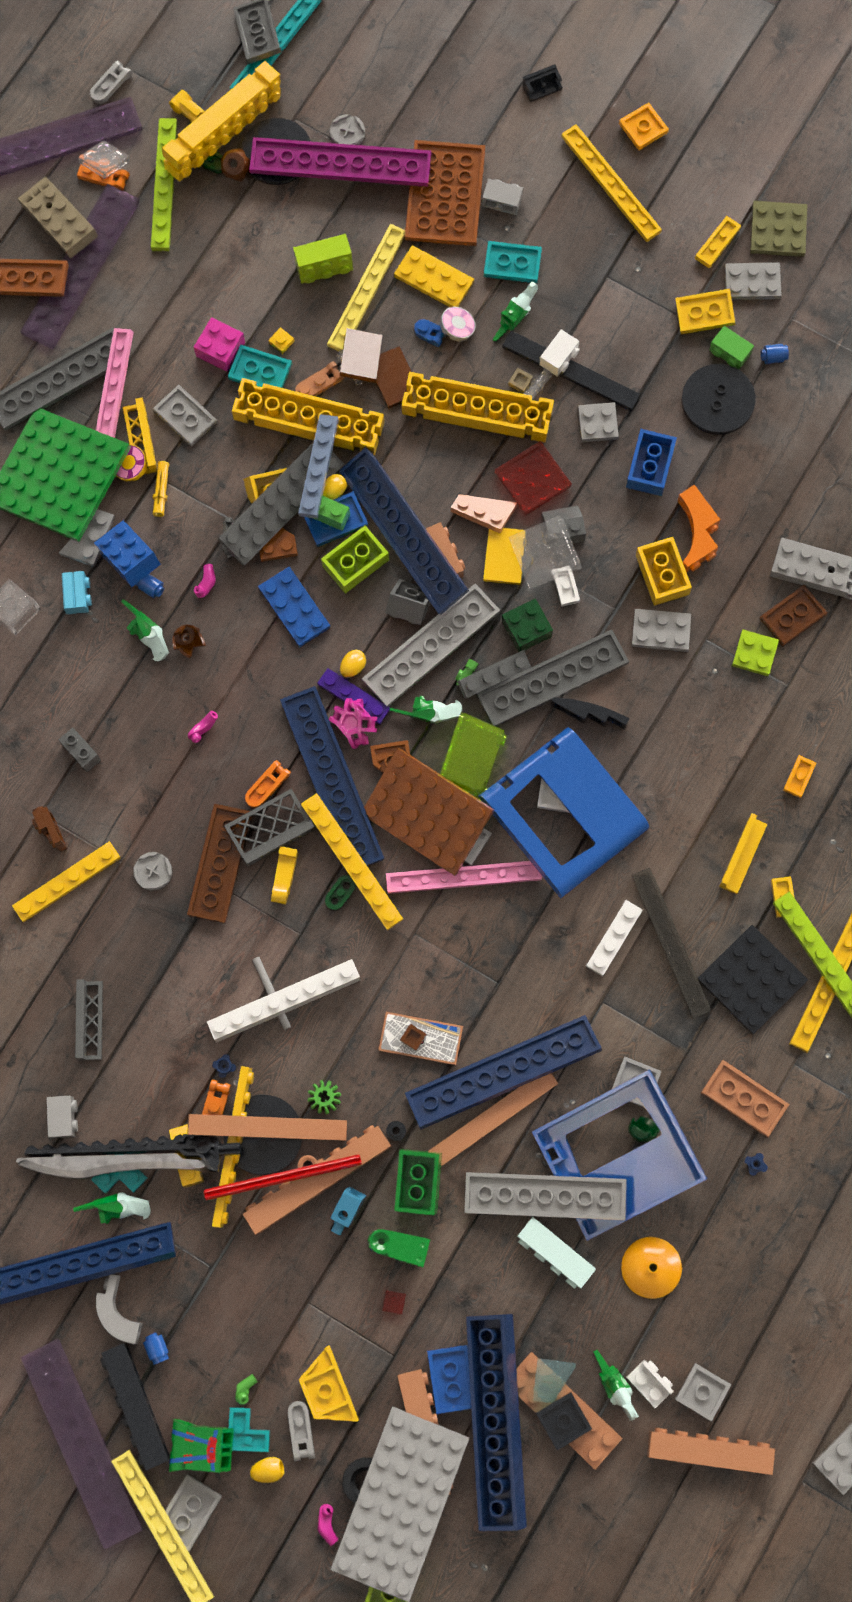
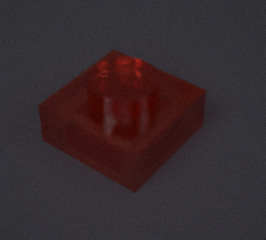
(394, 1302)

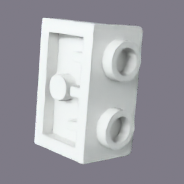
(650, 1383)

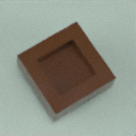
(413, 1037)

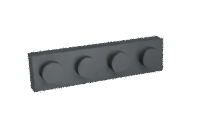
(494, 674)

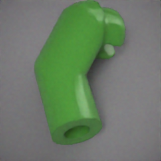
(242, 1389)

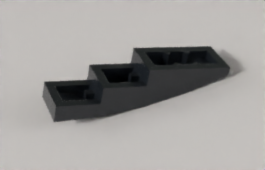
(582, 710)

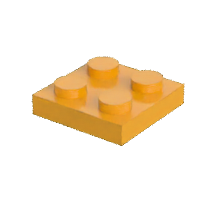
(643, 126)

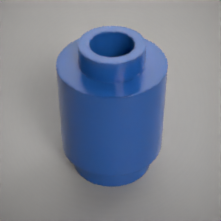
(774, 353)
(151, 586)
(156, 1348)

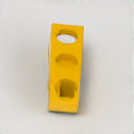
(284, 874)

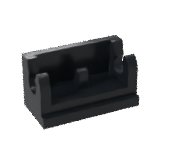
(542, 83)

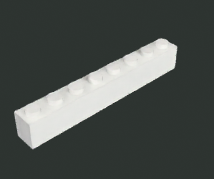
(283, 1000)

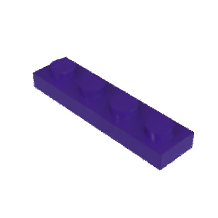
(344, 689)

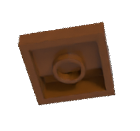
(46, 824)

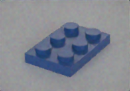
(324, 533)
(450, 1378)

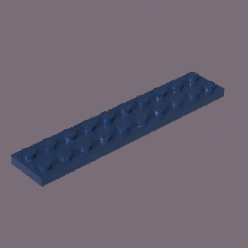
(404, 531)
(330, 771)
(503, 1072)
(86, 1262)

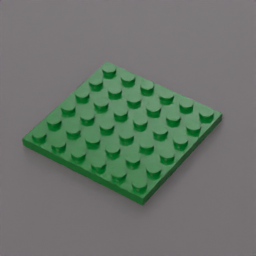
(59, 473)

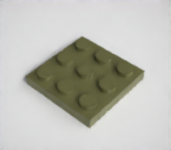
(778, 228)

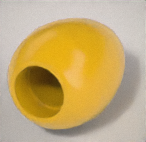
(334, 486)
(352, 663)
(267, 1470)

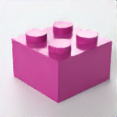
(219, 344)

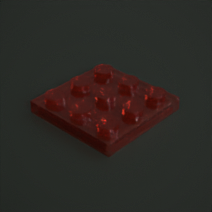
(533, 478)

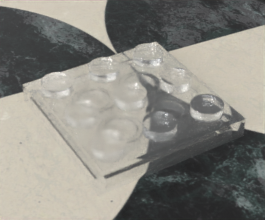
(545, 552)

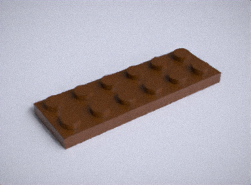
(217, 866)

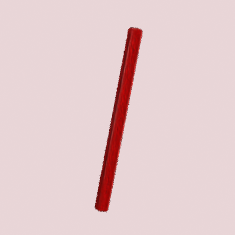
(282, 1177)

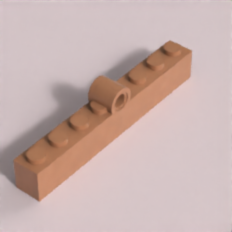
(300, 1191)

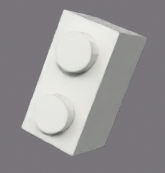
(559, 353)

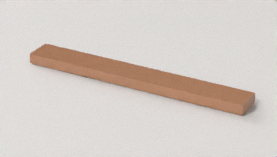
(493, 1117)
(266, 1127)

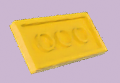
(433, 277)

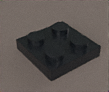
(564, 1421)

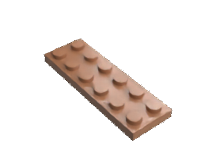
(591, 1446)

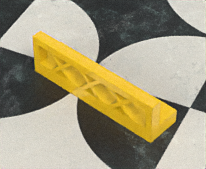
(145, 432)
(743, 854)

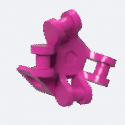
(351, 722)

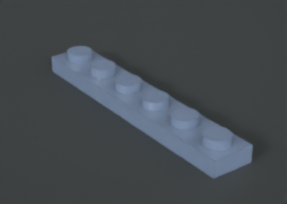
(318, 466)

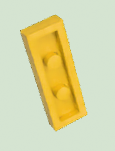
(717, 242)

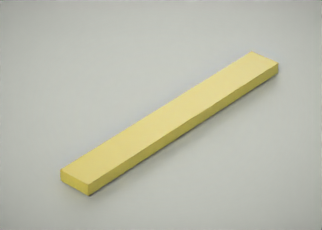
(367, 286)
(162, 1528)

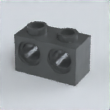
(79, 749)

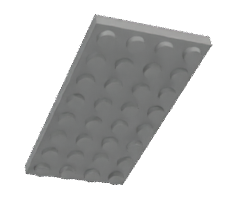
(400, 1504)

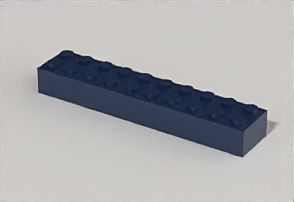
(496, 1423)

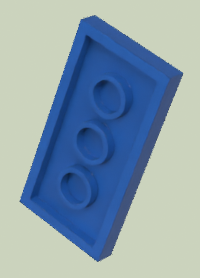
(294, 606)

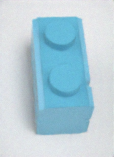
(75, 592)

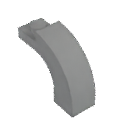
(110, 1317)

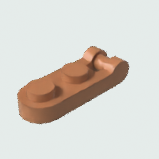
(320, 381)

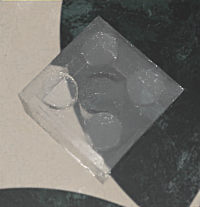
(16, 607)

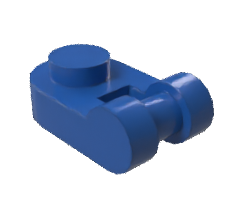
(424, 330)

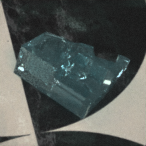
(550, 1379)

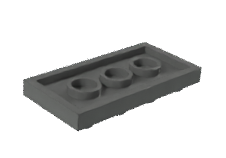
(257, 30)

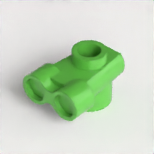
(469, 669)

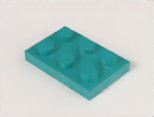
(512, 262)
(259, 367)

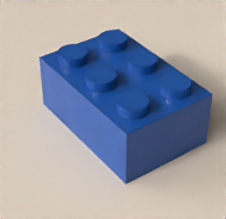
(651, 462)
(127, 553)

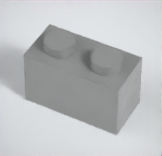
(502, 196)
(61, 1117)

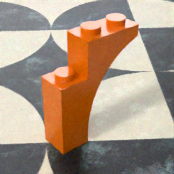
(702, 521)

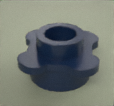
(220, 1062)
(753, 1170)

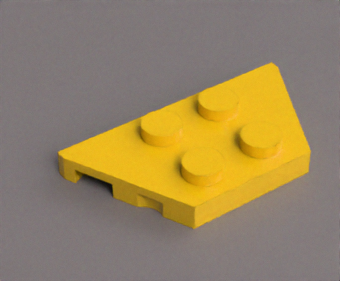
(326, 1389)

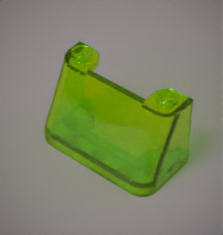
(472, 754)

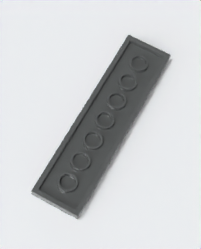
(55, 380)
(271, 509)
(552, 678)

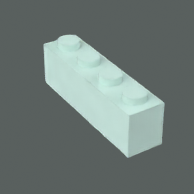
(555, 1252)

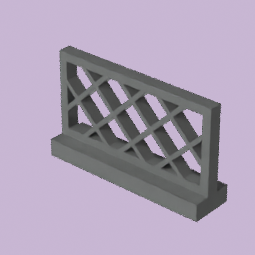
(273, 844)

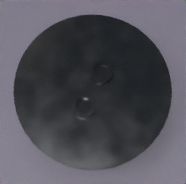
(275, 129)
(718, 399)
(266, 1154)

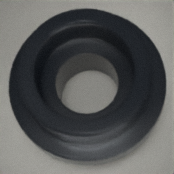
(398, 1137)

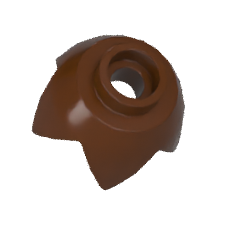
(243, 164)
(187, 644)

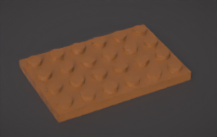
(451, 203)
(427, 811)

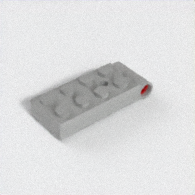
(810, 567)

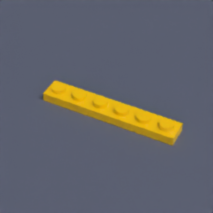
(66, 882)

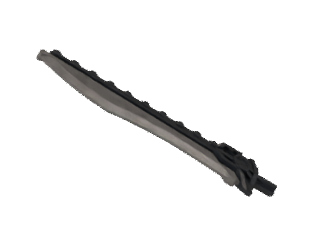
(198, 1151)

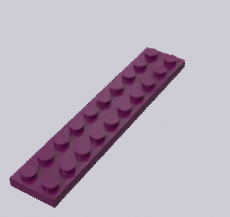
(340, 161)

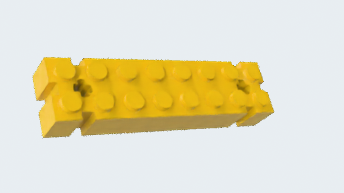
(222, 121)
(477, 407)
(299, 415)

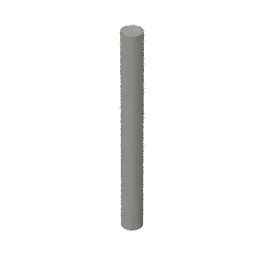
(269, 988)

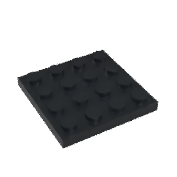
(752, 979)

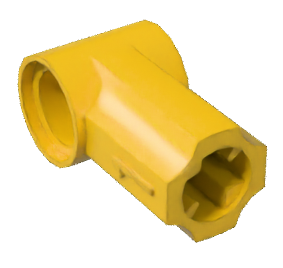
(183, 104)

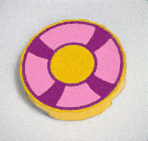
(133, 465)

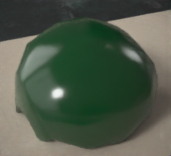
(643, 1129)

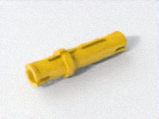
(160, 491)

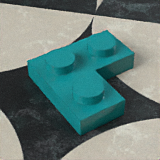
(132, 1179)
(243, 1437)

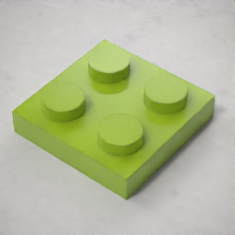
(755, 652)

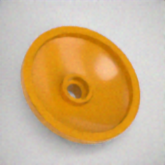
(636, 1267)

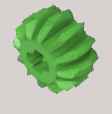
(318, 1101)

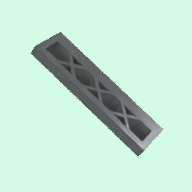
(81, 1020)

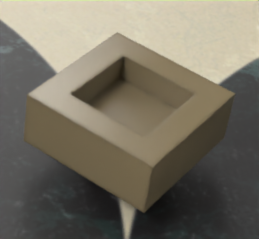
(520, 380)

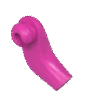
(207, 582)
(202, 727)
(324, 1524)

